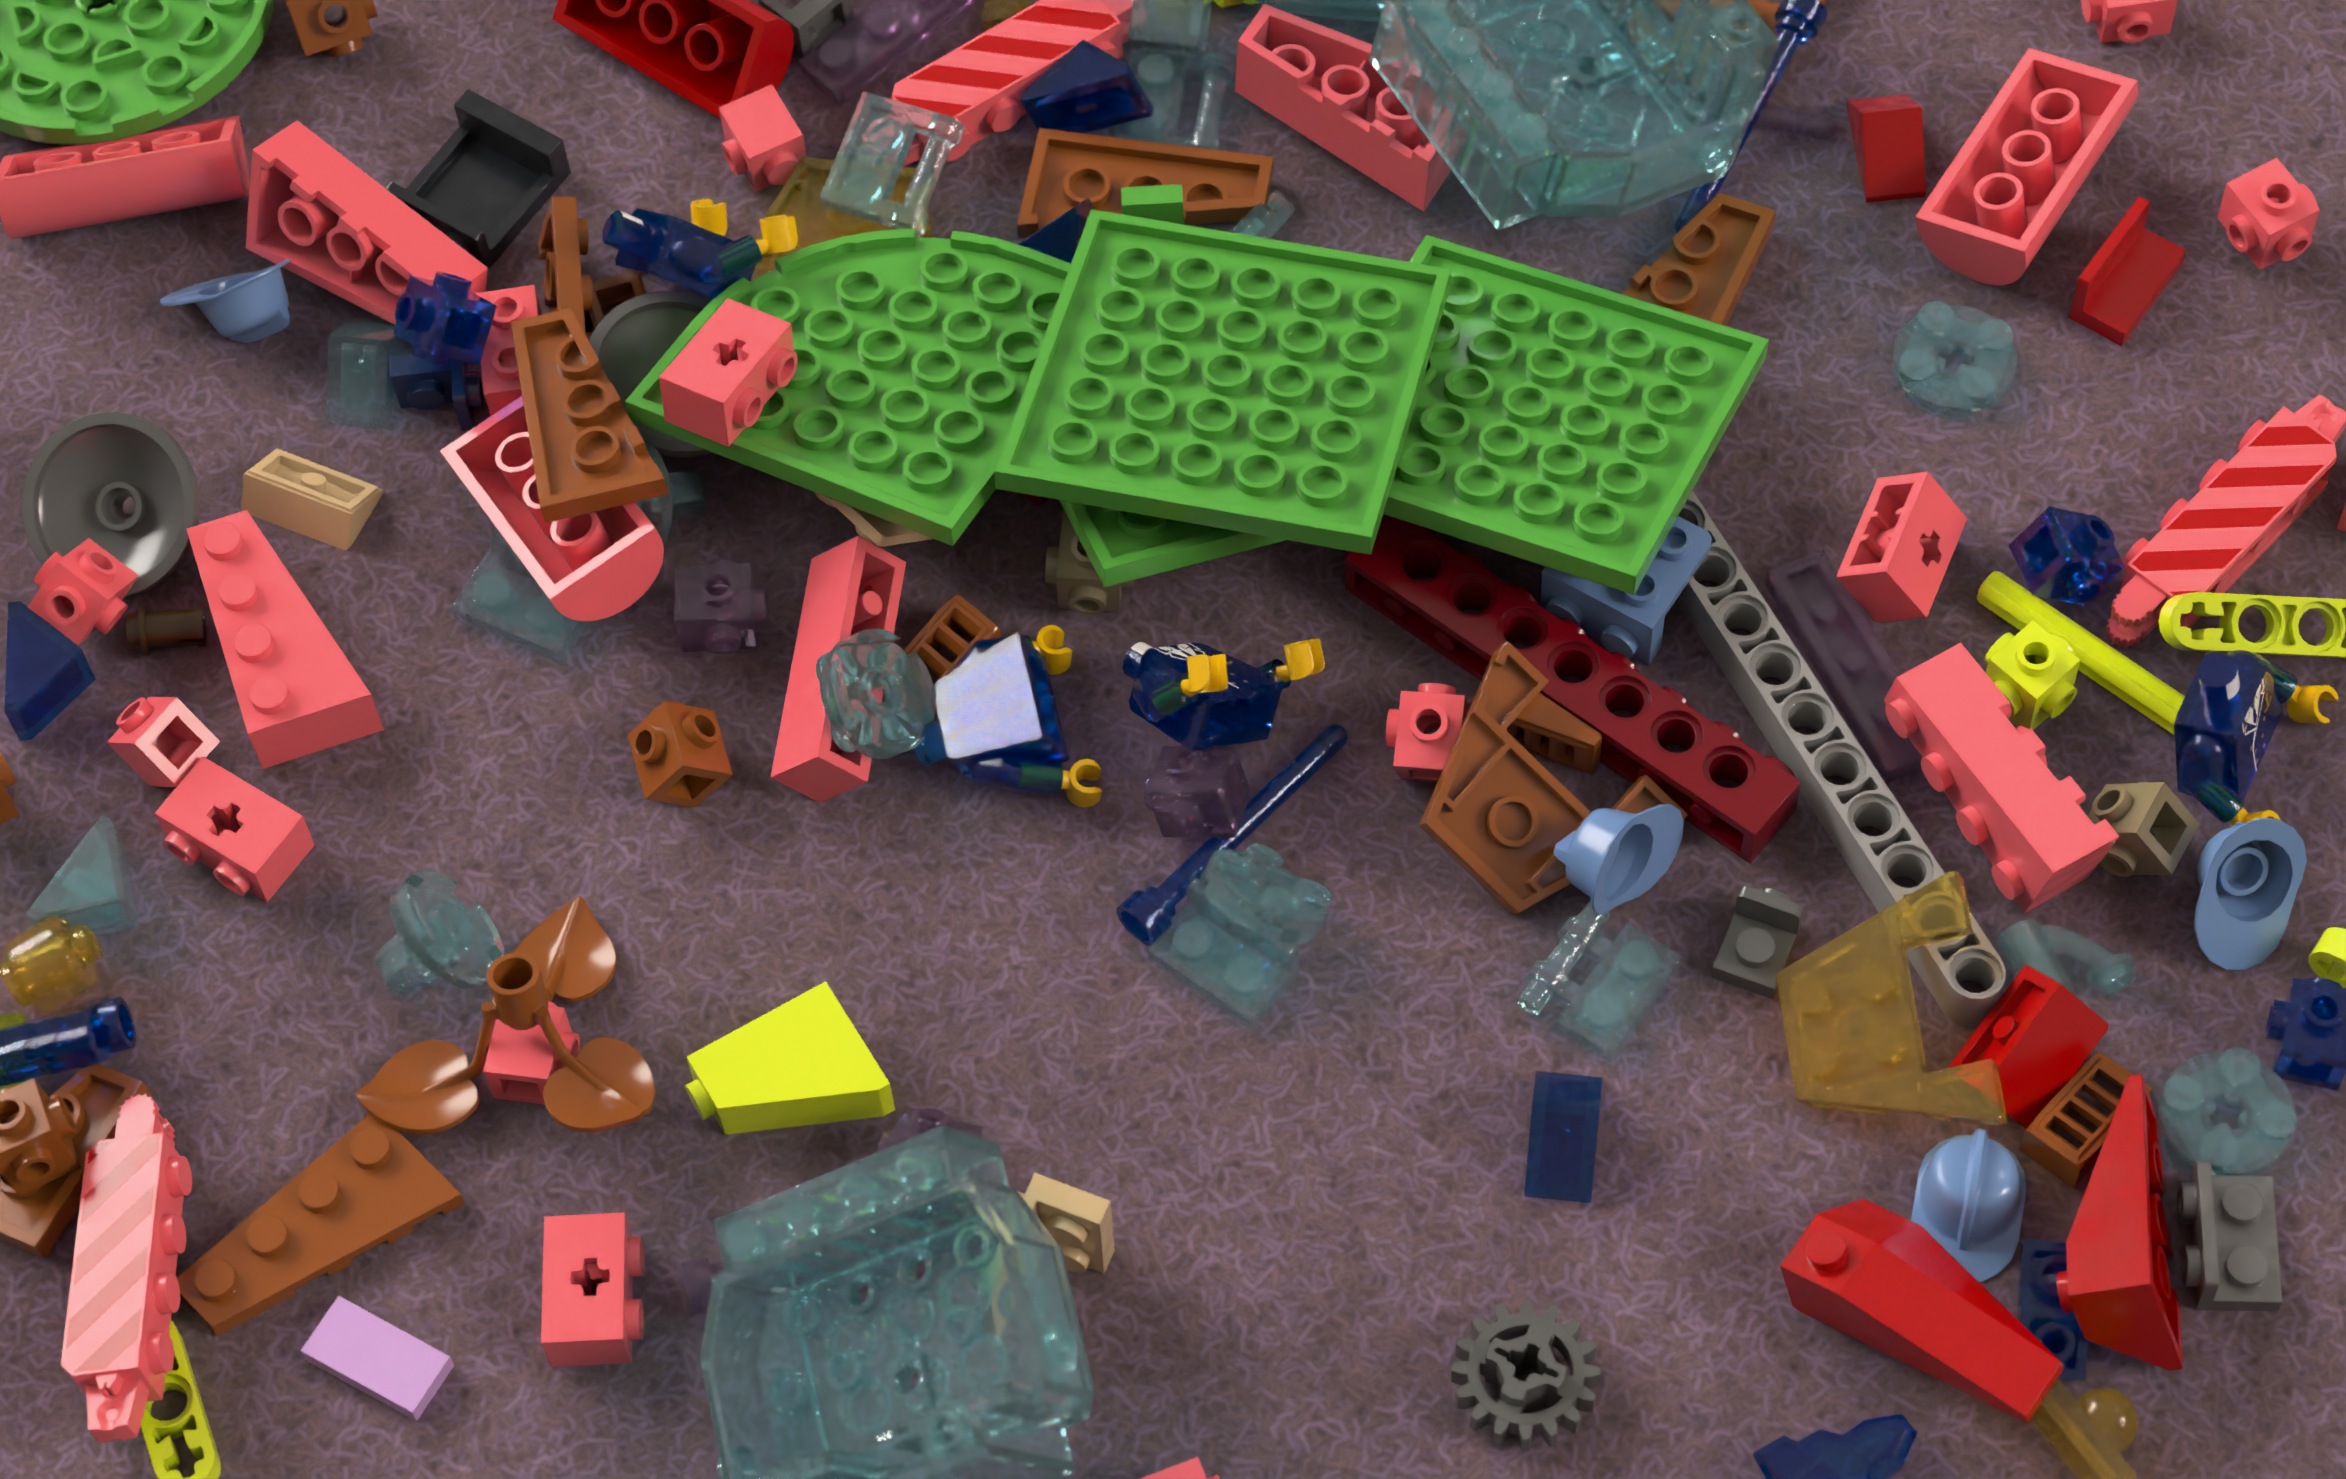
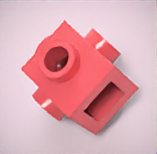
(2268, 214)
(82, 591)
(1422, 754)

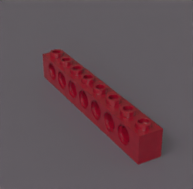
(1632, 747)

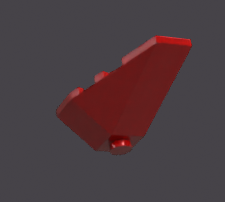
(2120, 1242)
(1918, 1304)

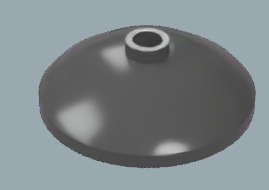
(635, 339)
(86, 476)

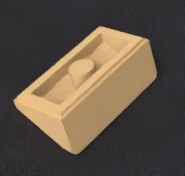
(308, 498)

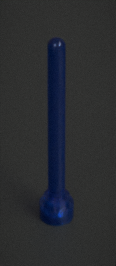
(1795, 25)
(1150, 911)

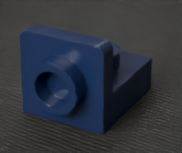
(431, 385)

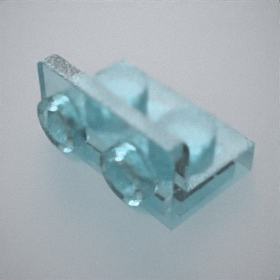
(1224, 960)

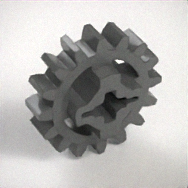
(1504, 1360)

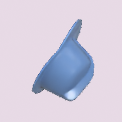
(240, 305)
(1620, 853)
(2247, 891)
(1972, 1201)

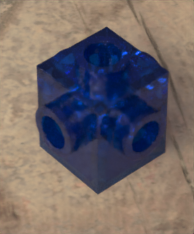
(444, 319)
(2067, 555)
(2310, 1033)

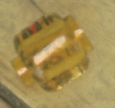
(51, 963)

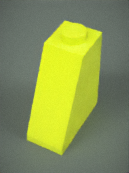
(789, 1070)

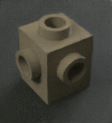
(1076, 578)
(2150, 827)

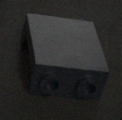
(487, 178)

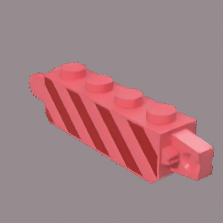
(987, 75)
(2231, 518)
(126, 1270)

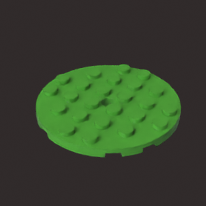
(121, 65)

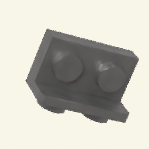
(2232, 1241)

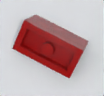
(2125, 277)
(2037, 1041)

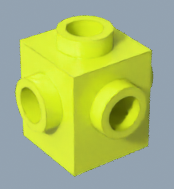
(2033, 673)

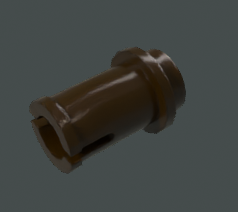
(165, 629)

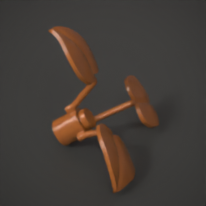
(598, 1090)

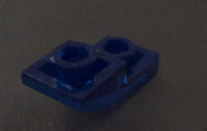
(2041, 1309)

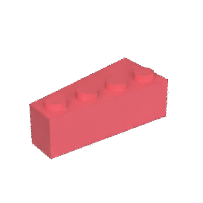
(1338, 100)
(343, 225)
(281, 658)
(1996, 779)

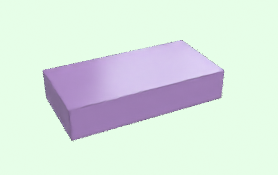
(377, 1358)

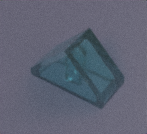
(359, 373)
(92, 885)

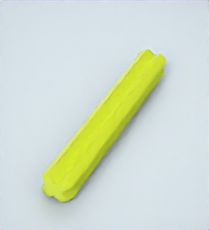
(2097, 658)

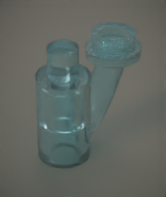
(2038, 945)

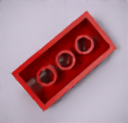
(693, 47)

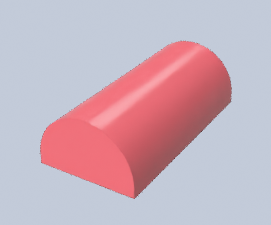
(2023, 166)
(123, 177)
(582, 563)

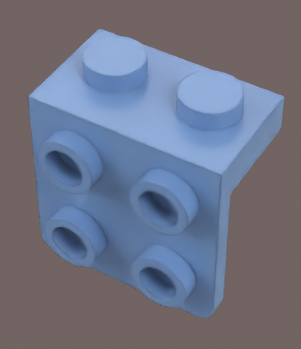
(1624, 620)

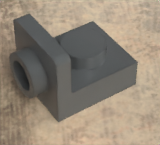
(811, 20)
(1758, 940)

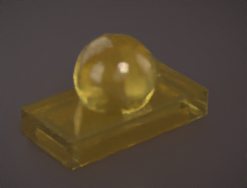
(2089, 1430)

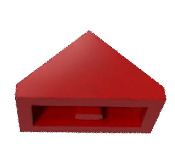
(1888, 147)

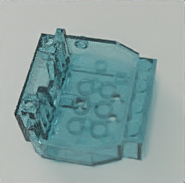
(1576, 98)
(823, 1384)

